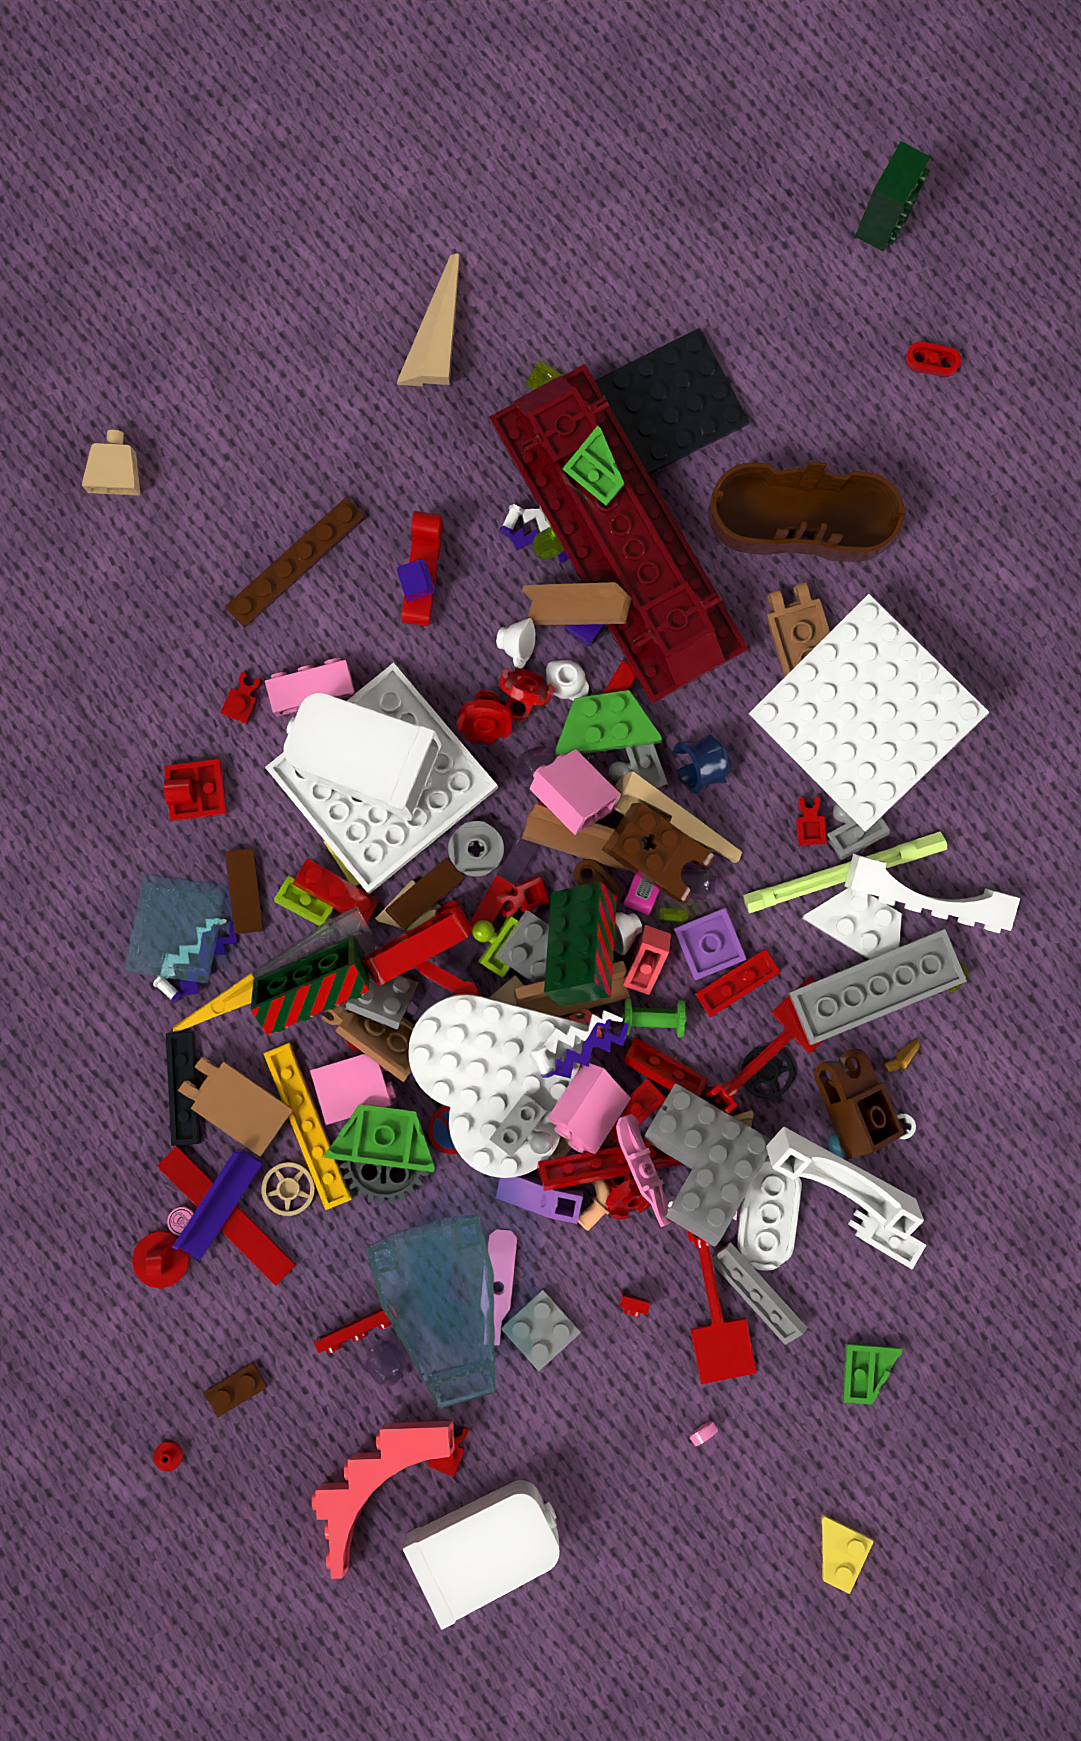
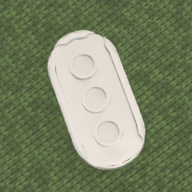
(769, 1218)

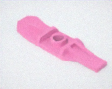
(639, 1159)
(502, 1256)

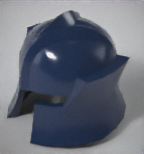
(708, 766)

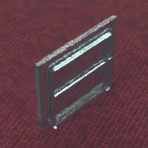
(175, 929)

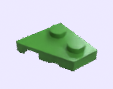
(595, 468)
(866, 1370)

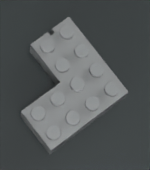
(722, 1159)

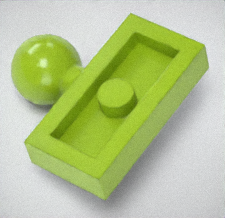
(302, 903)
(483, 932)

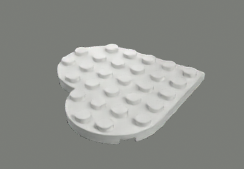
(480, 1064)

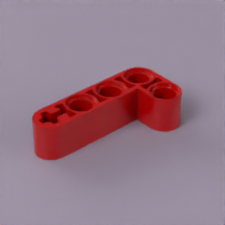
(426, 546)
(419, 944)

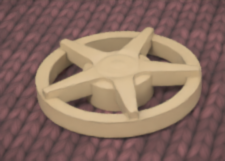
(288, 1189)

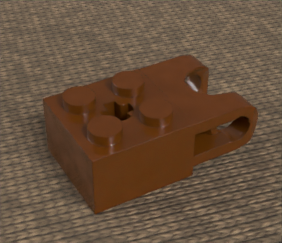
(665, 851)
(857, 1104)

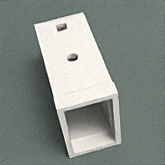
(361, 753)
(483, 1550)

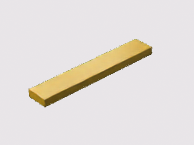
(307, 1126)

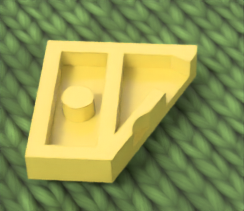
(843, 1553)

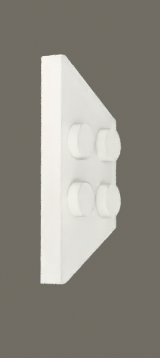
(858, 923)

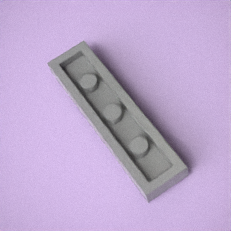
(758, 1293)

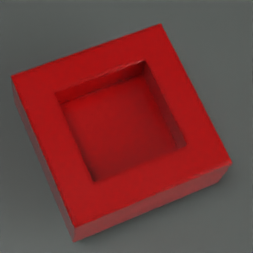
(633, 1305)

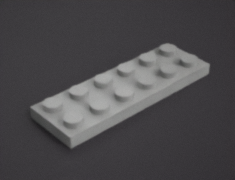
(877, 986)

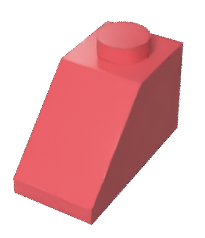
(647, 959)

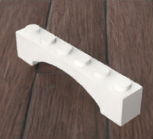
(991, 908)
(802, 1158)

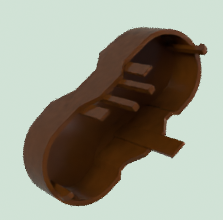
(845, 515)

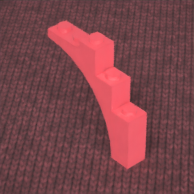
(342, 1502)

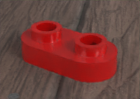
(932, 358)

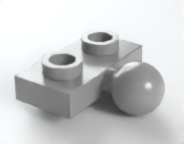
(643, 762)
(851, 837)
(520, 1126)

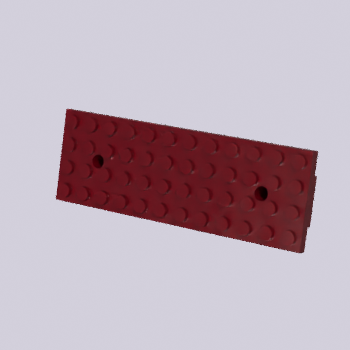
(675, 615)

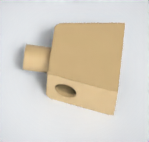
(112, 467)

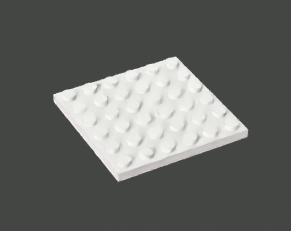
(868, 713)
(373, 839)

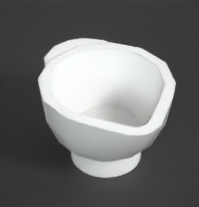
(518, 641)
(567, 679)
(625, 931)

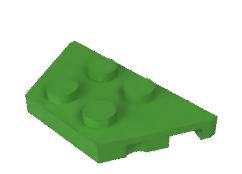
(606, 724)
(384, 1139)

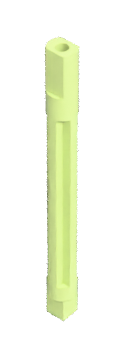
(835, 875)

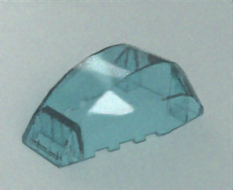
(441, 1304)

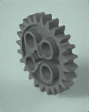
(375, 1187)

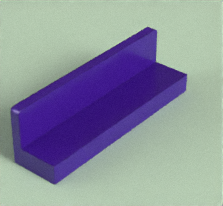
(218, 1203)

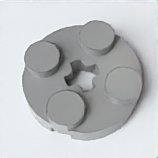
(463, 839)

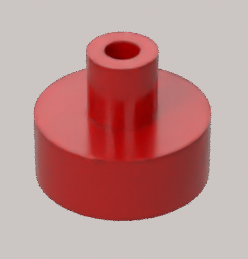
(172, 1451)

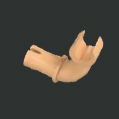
(597, 1208)

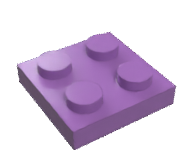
(709, 944)

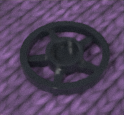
(769, 1074)

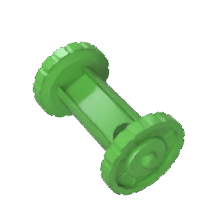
(655, 1017)

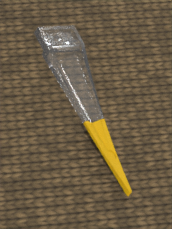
(326, 934)

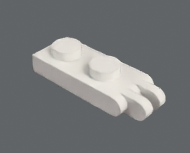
(875, 1234)

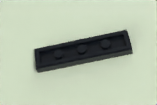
(180, 1068)

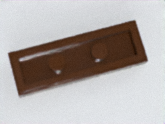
(243, 891)
(425, 894)

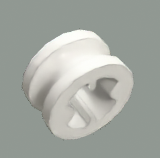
(912, 1126)

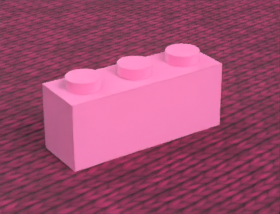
(290, 690)

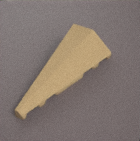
(432, 349)
(637, 790)

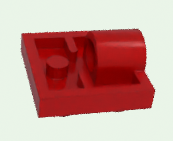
(194, 790)

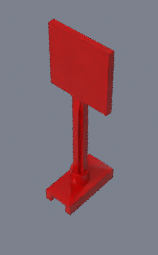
(788, 1018)
(723, 1346)

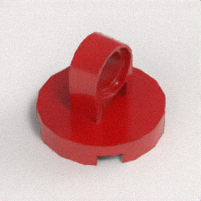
(526, 688)
(484, 719)
(625, 1198)
(157, 1262)

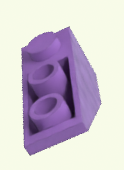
(528, 1193)

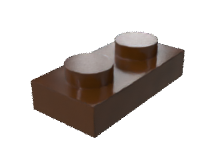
(235, 1389)

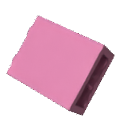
(574, 791)
(351, 1083)
(588, 1108)

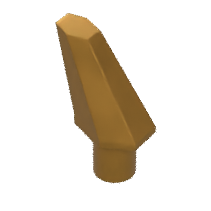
(903, 1057)

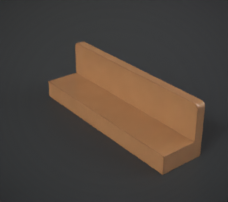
(577, 603)
(547, 830)
(534, 998)

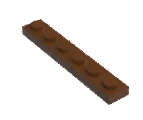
(295, 562)

